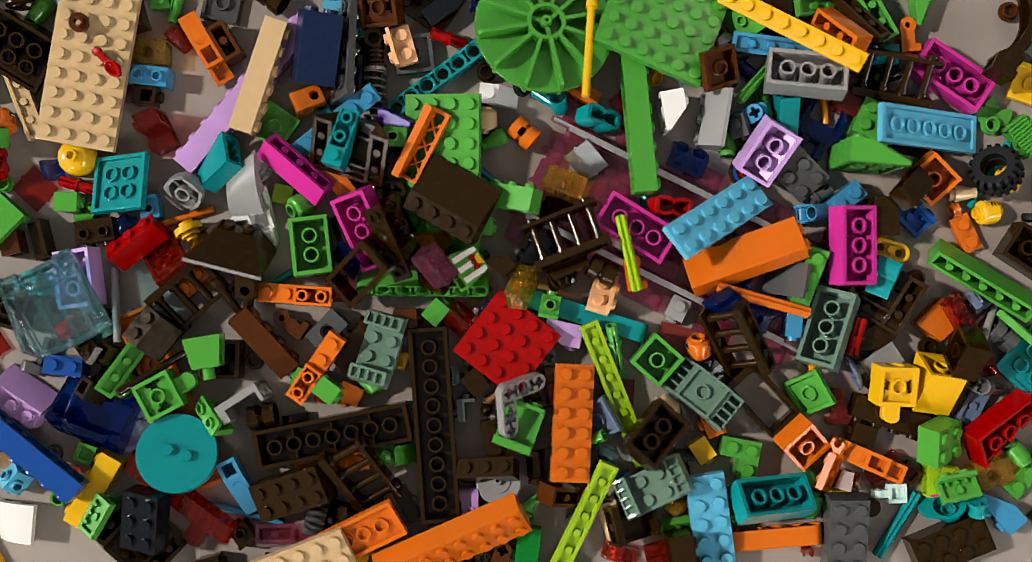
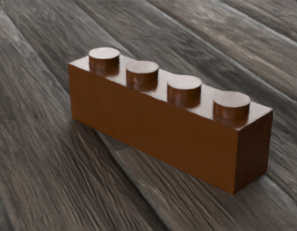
(264, 341)

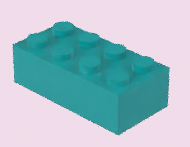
(771, 498)

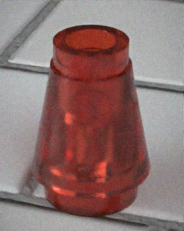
(178, 39)

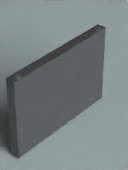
(788, 280)

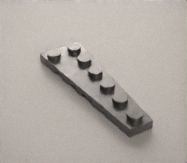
(346, 66)

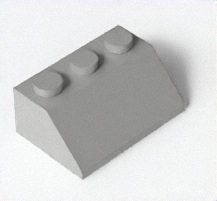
(713, 119)

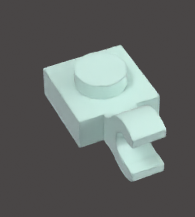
(892, 493)

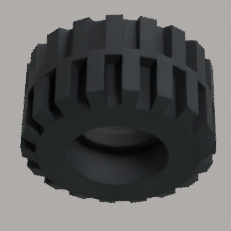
(992, 157)

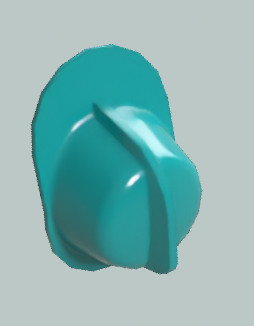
(933, 509)

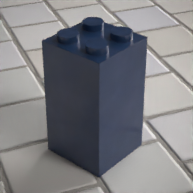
(316, 46)

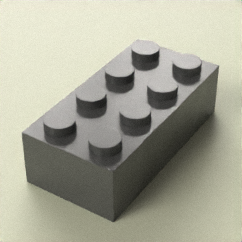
(845, 527)

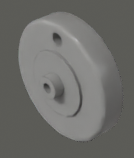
(494, 489)

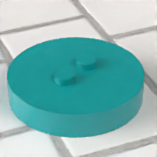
(177, 454)

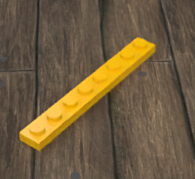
(799, 32)

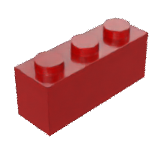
(137, 242)

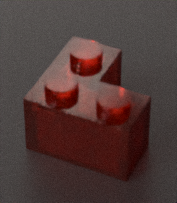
(158, 129)

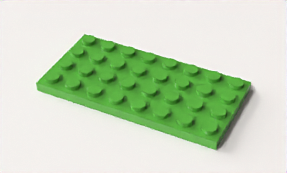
(458, 144)

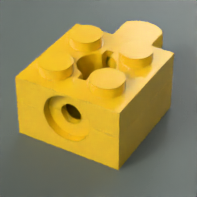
(898, 393)

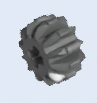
(315, 520)

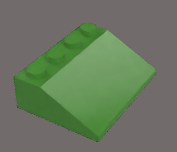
(864, 156)

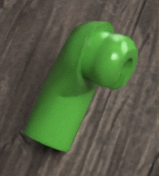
(85, 216)
(529, 506)

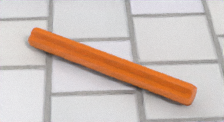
(769, 301)

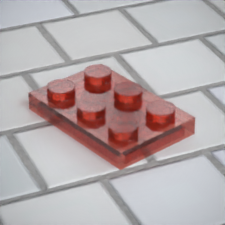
(166, 260)

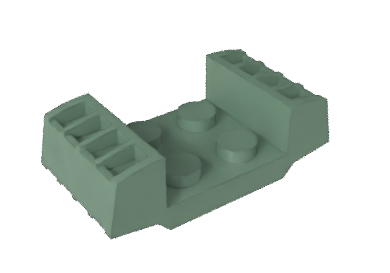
(379, 349)
(703, 393)
(654, 488)

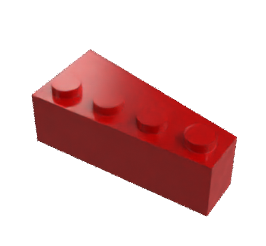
(996, 426)

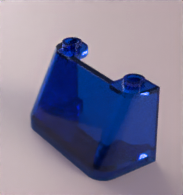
(101, 425)

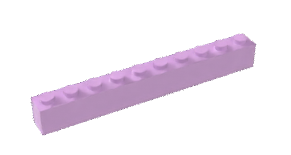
(200, 141)

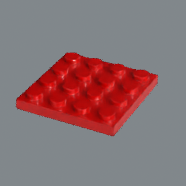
(506, 341)

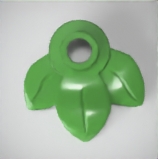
(991, 113)

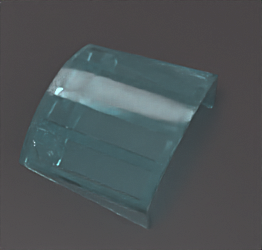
(53, 306)

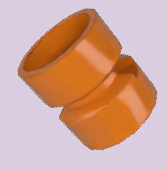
(529, 137)

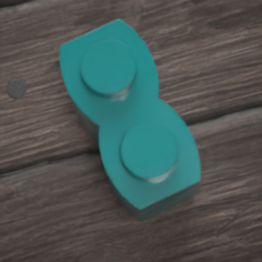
(598, 118)
(887, 276)

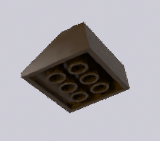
(23, 49)
(453, 199)

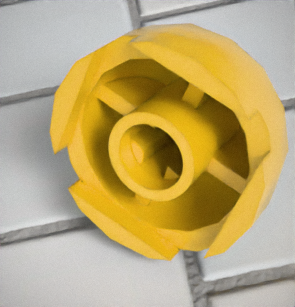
(77, 160)

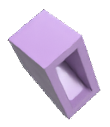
(569, 333)

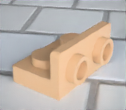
(401, 46)
(601, 297)

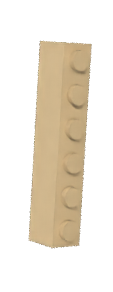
(260, 76)

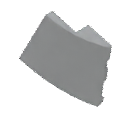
(245, 189)

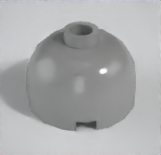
(184, 191)

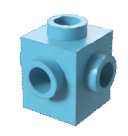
(14, 479)

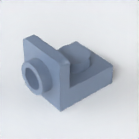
(976, 302)

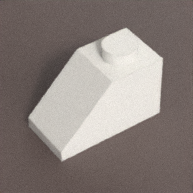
(498, 96)

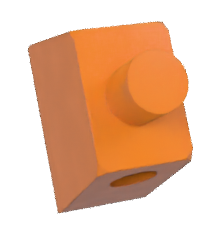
(303, 101)
(933, 321)

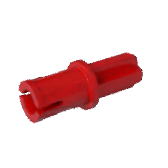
(447, 38)
(77, 185)
(856, 336)

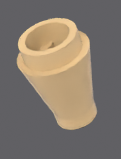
(961, 193)

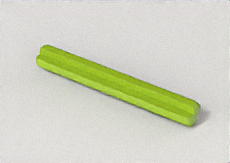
(628, 253)

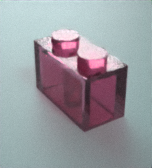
(434, 265)
(276, 535)

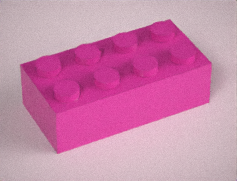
(955, 82)
(349, 214)
(644, 227)
(853, 245)

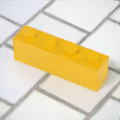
(102, 478)

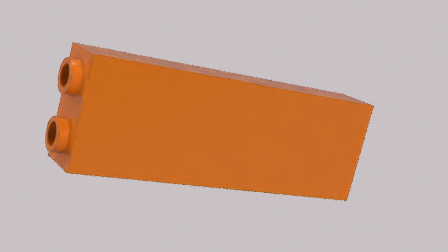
(747, 256)

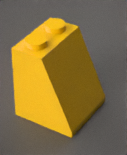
(936, 386)

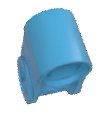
(751, 113)
(811, 213)

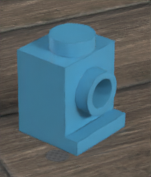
(156, 203)
(792, 326)

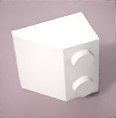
(670, 106)

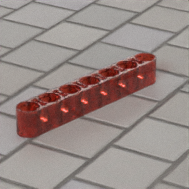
(194, 507)

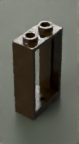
(385, 262)
(740, 375)

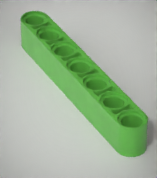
(410, 286)

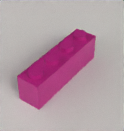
(295, 169)

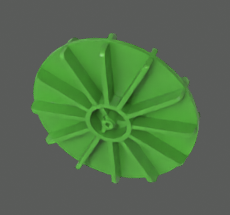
(537, 42)

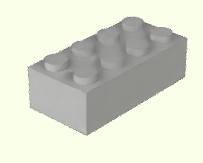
(804, 75)

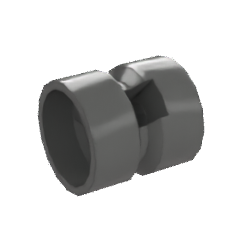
(1003, 337)

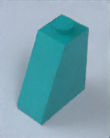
(786, 111)
(220, 163)

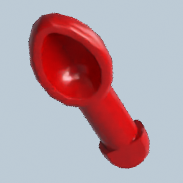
(111, 66)

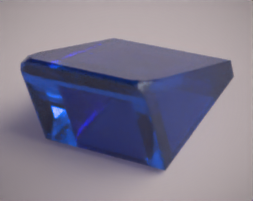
(51, 169)

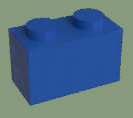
(66, 365)

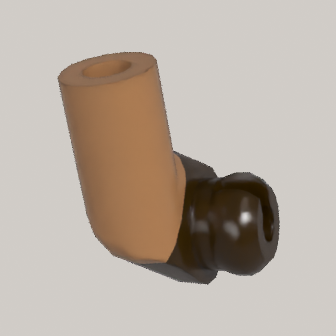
(487, 403)

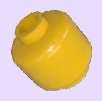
(987, 212)

